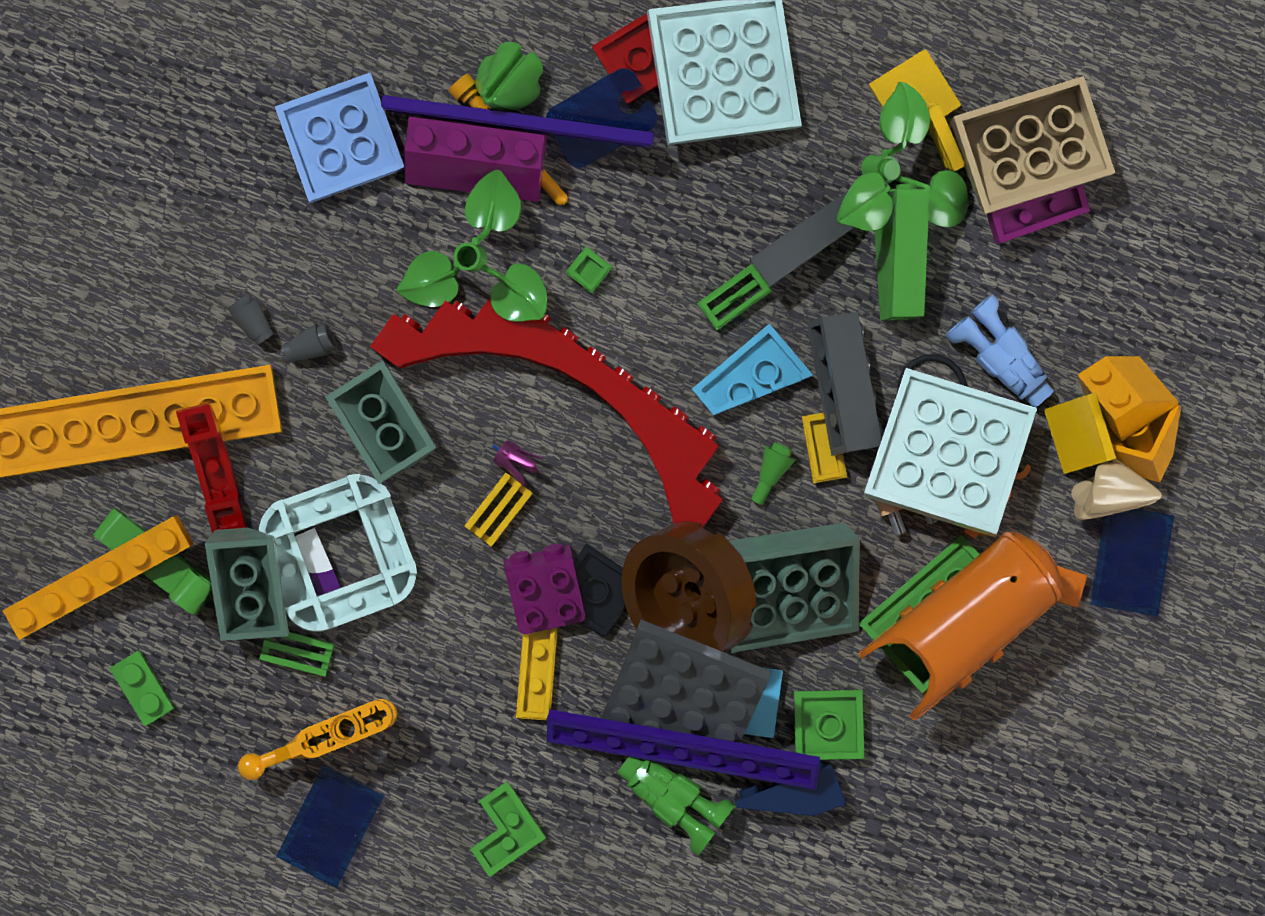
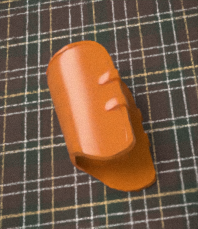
(975, 614)

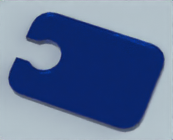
(600, 106)

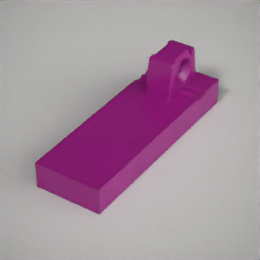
(1037, 213)

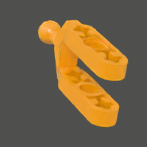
(252, 766)

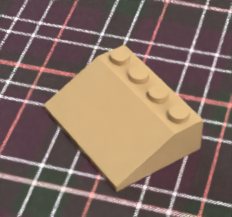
(1032, 145)

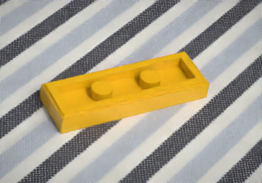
(536, 674)

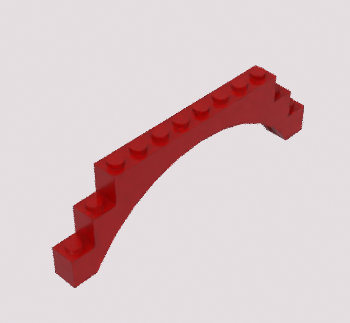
(672, 444)

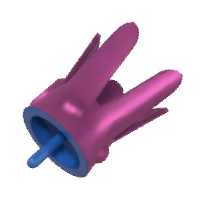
(513, 453)

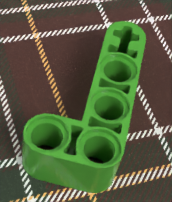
(175, 575)

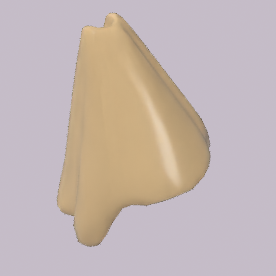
(1112, 491)

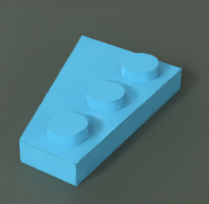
(751, 372)

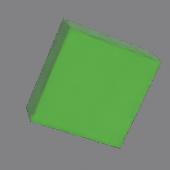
(588, 270)

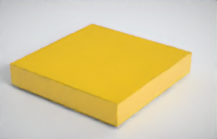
(923, 76)
(1079, 433)

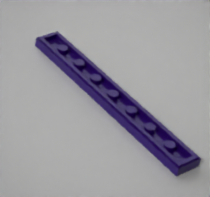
(517, 121)
(683, 749)

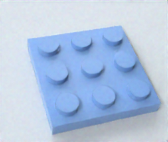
(340, 138)

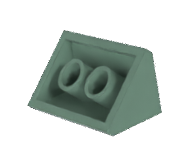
(381, 422)

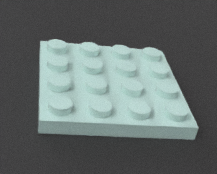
(723, 69)
(950, 452)

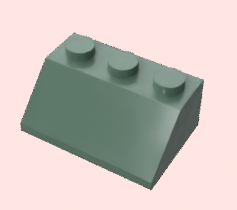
(246, 584)

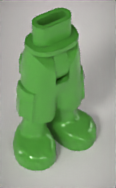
(671, 795)

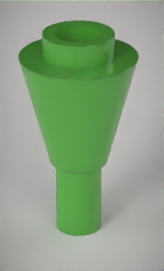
(774, 465)

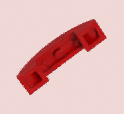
(212, 467)

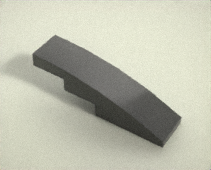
(801, 244)

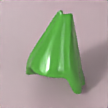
(509, 78)

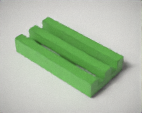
(710, 314)
(325, 659)

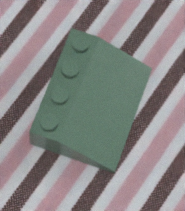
(802, 584)

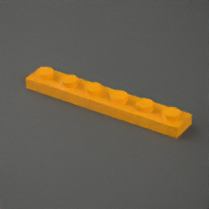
(98, 577)

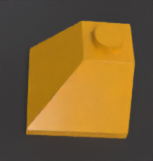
(1149, 448)

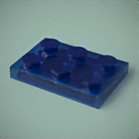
(1132, 561)
(330, 825)

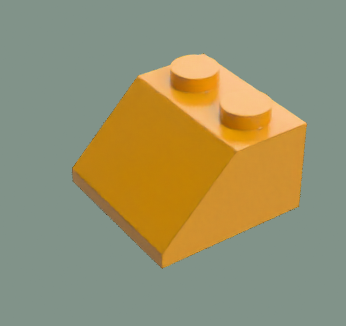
(1126, 393)

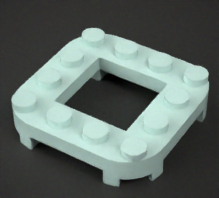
(383, 533)

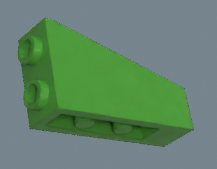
(903, 255)

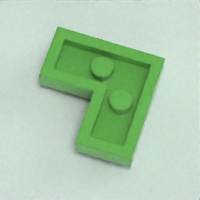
(515, 832)

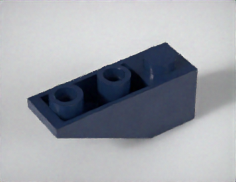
(795, 799)

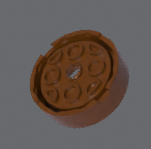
(660, 581)

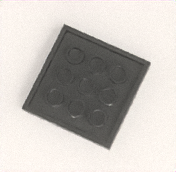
(685, 686)

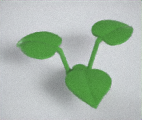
(867, 203)
(518, 294)

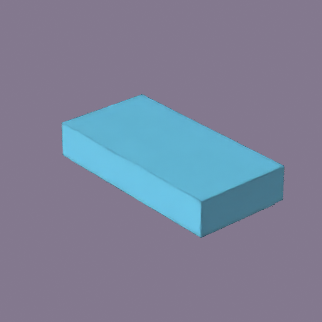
(765, 714)

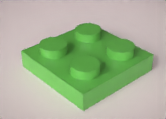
(829, 723)

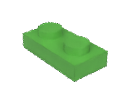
(142, 688)

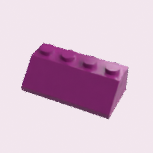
(461, 154)

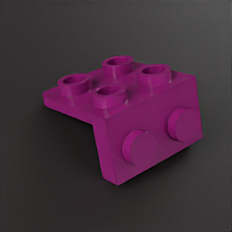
(544, 589)

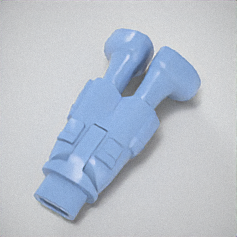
(1007, 356)

